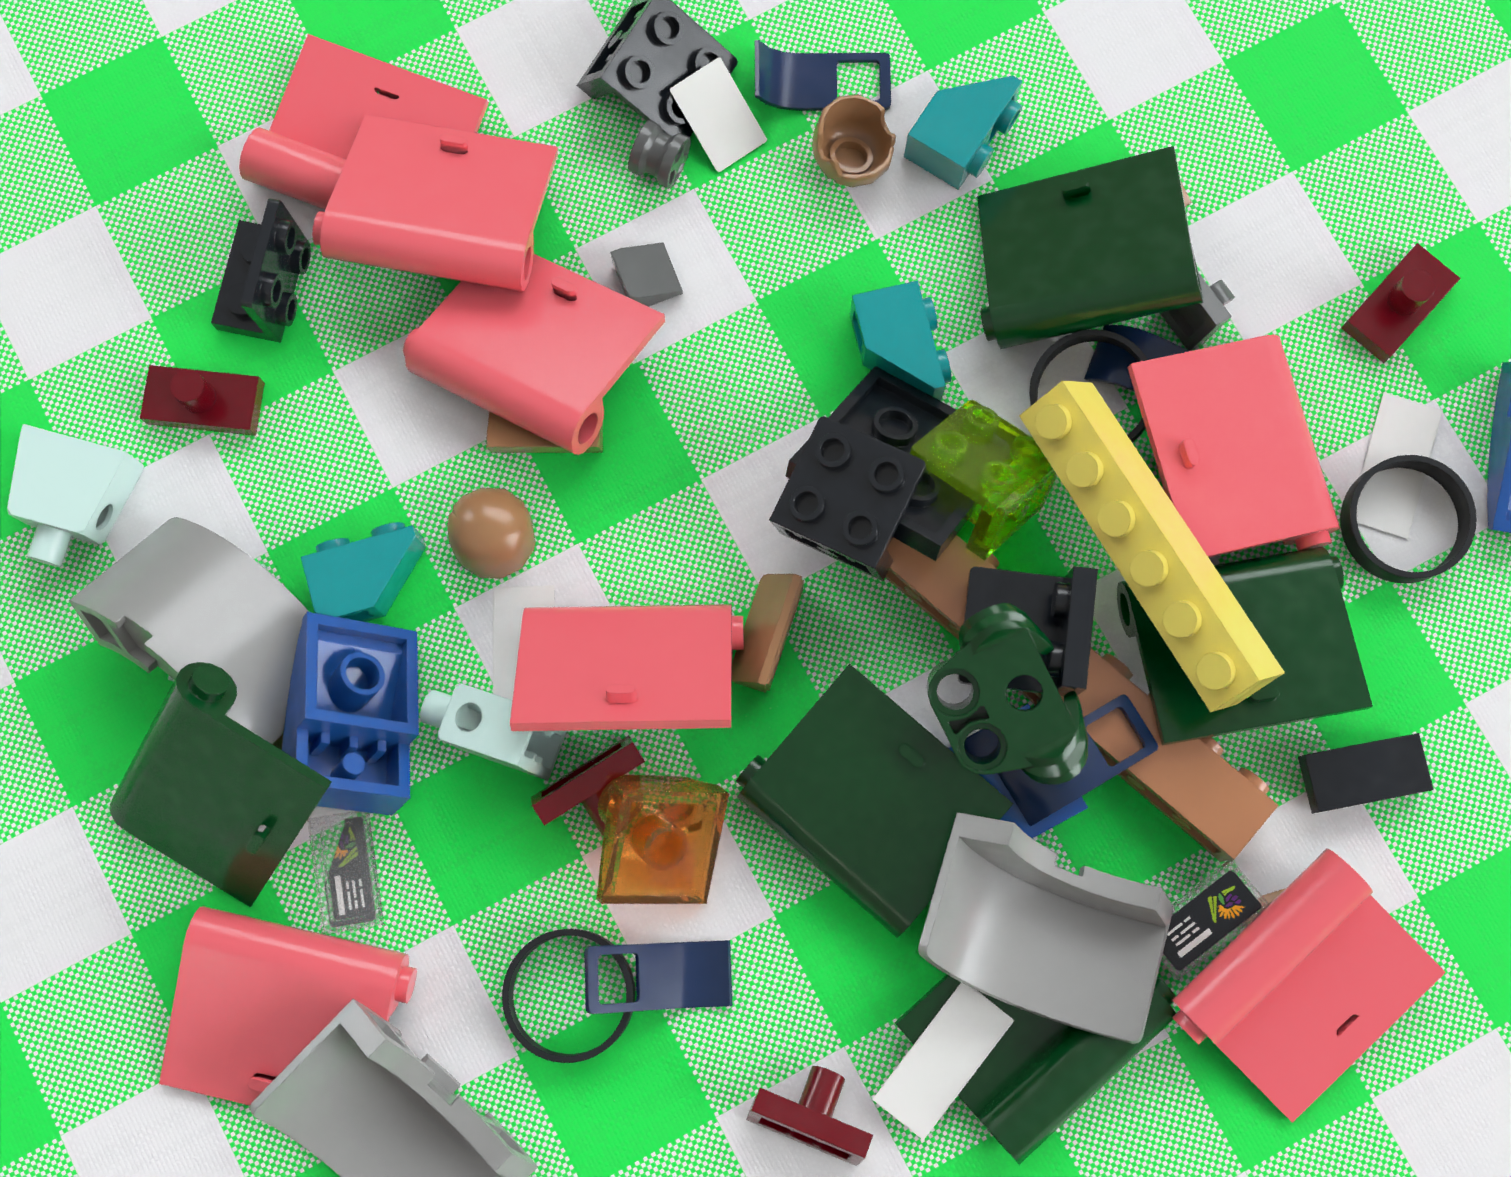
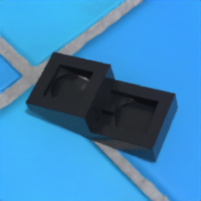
(1365, 773)

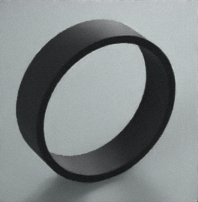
(1072, 339)
(1448, 480)
(508, 1002)

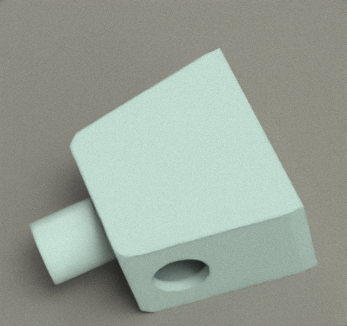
(68, 490)
(481, 726)

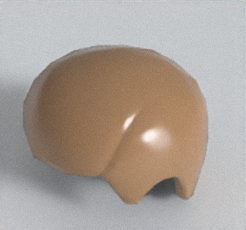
(853, 141)
(491, 532)

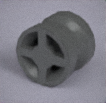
(659, 154)

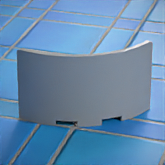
(200, 600)
(1043, 936)
(382, 1111)

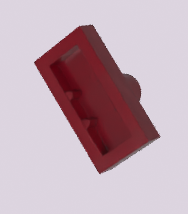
(1400, 303)
(202, 400)
(587, 783)
(811, 1118)

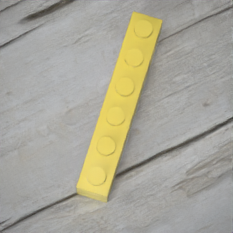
(1151, 545)

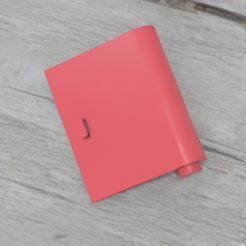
(324, 112)
(437, 203)
(534, 353)
(1235, 446)
(625, 667)
(1307, 985)
(260, 994)

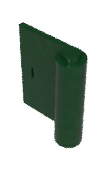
(1087, 249)
(1303, 621)
(209, 786)
(868, 798)
(1038, 1067)

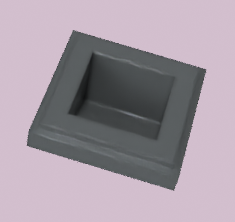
(646, 273)

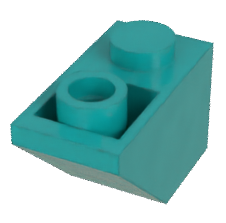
(959, 125)
(896, 336)
(362, 576)

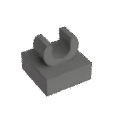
(1200, 321)

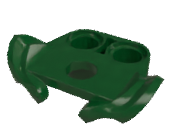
(1041, 741)

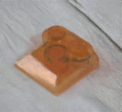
(659, 839)

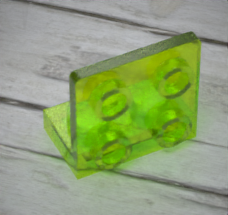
(991, 466)

